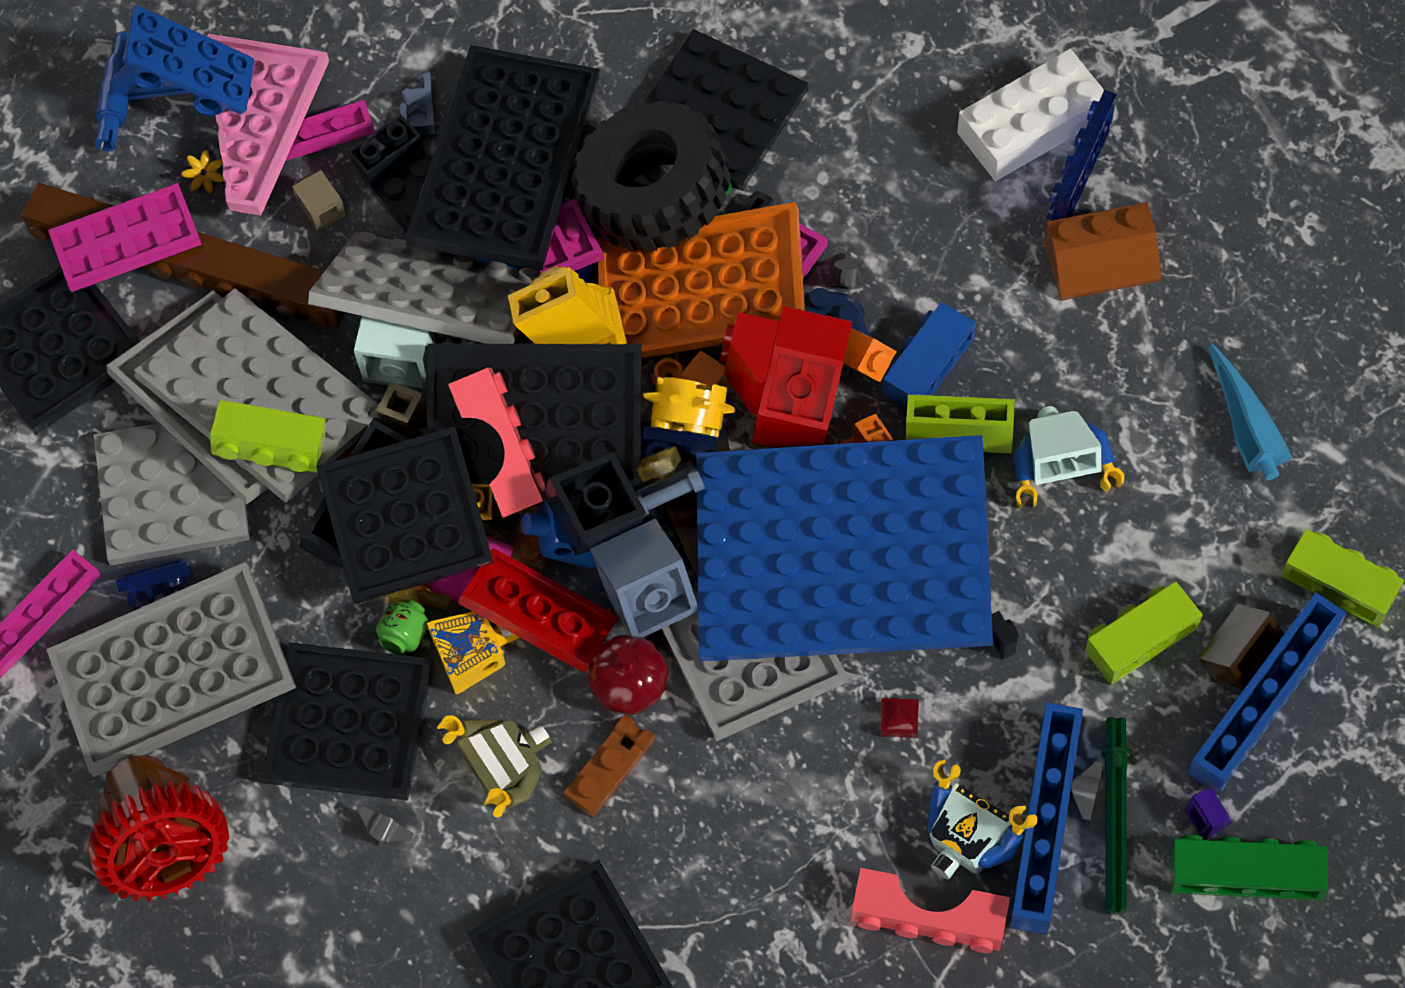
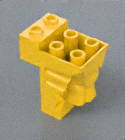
(566, 310)

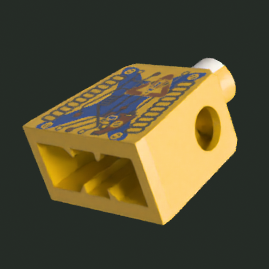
(469, 648)

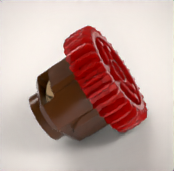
(154, 831)

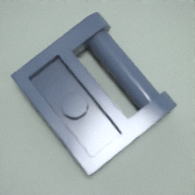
(681, 482)

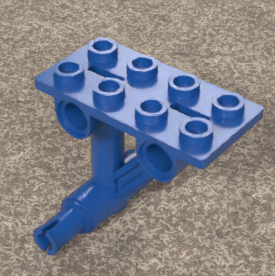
(165, 60)

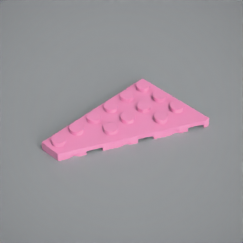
(260, 138)

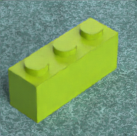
(962, 416)
(267, 436)
(1343, 577)
(1142, 632)

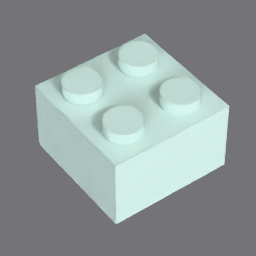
(393, 353)

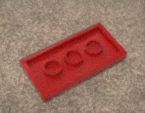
(538, 610)

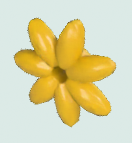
(208, 168)

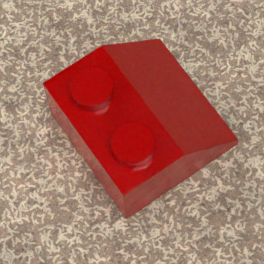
(748, 356)

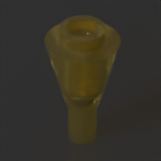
(421, 595)

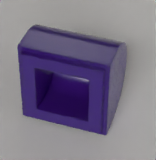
(1207, 813)

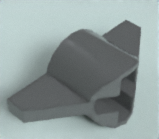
(845, 272)
(1085, 789)
(383, 829)

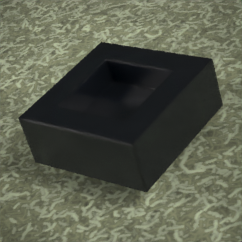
(1004, 635)

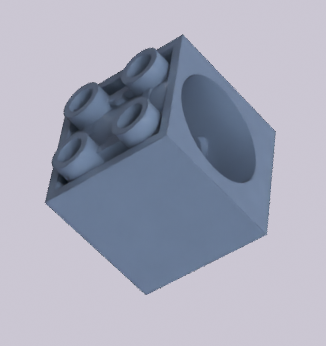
(645, 579)

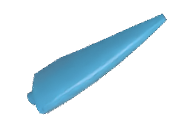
(1253, 428)

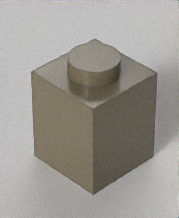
(318, 200)
(402, 410)

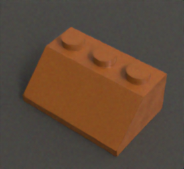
(1103, 251)

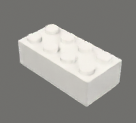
(1029, 115)

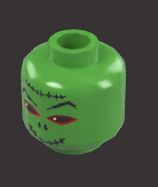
(402, 627)

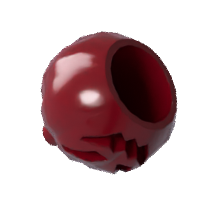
(627, 674)

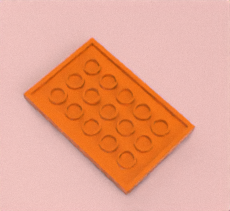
(692, 291)

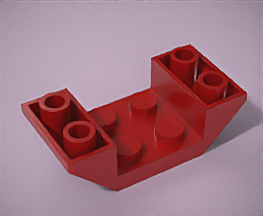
(802, 379)

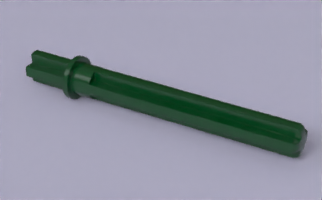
(1116, 816)

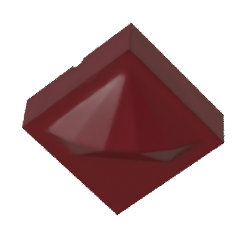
(899, 717)

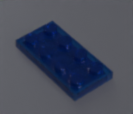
(1080, 166)

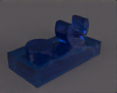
(693, 442)
(170, 573)

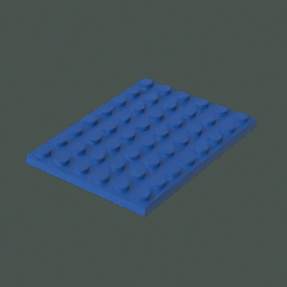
(843, 549)

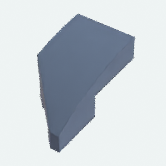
(419, 106)

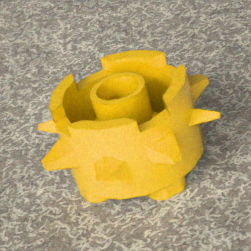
(688, 406)

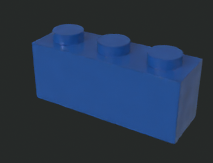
(929, 354)

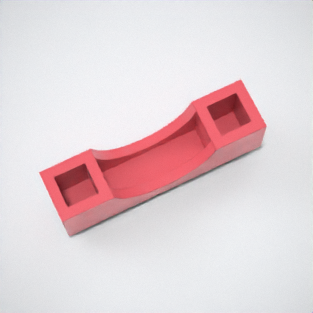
(482, 398)
(974, 922)

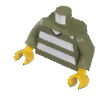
(499, 757)

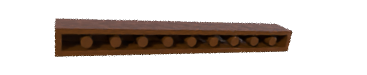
(213, 265)

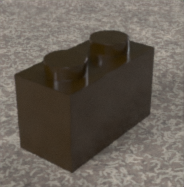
(1240, 646)

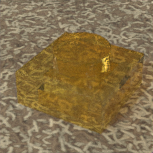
(660, 465)

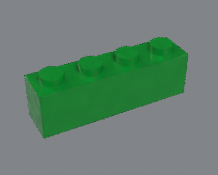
(1249, 868)

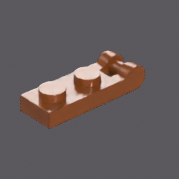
(609, 766)

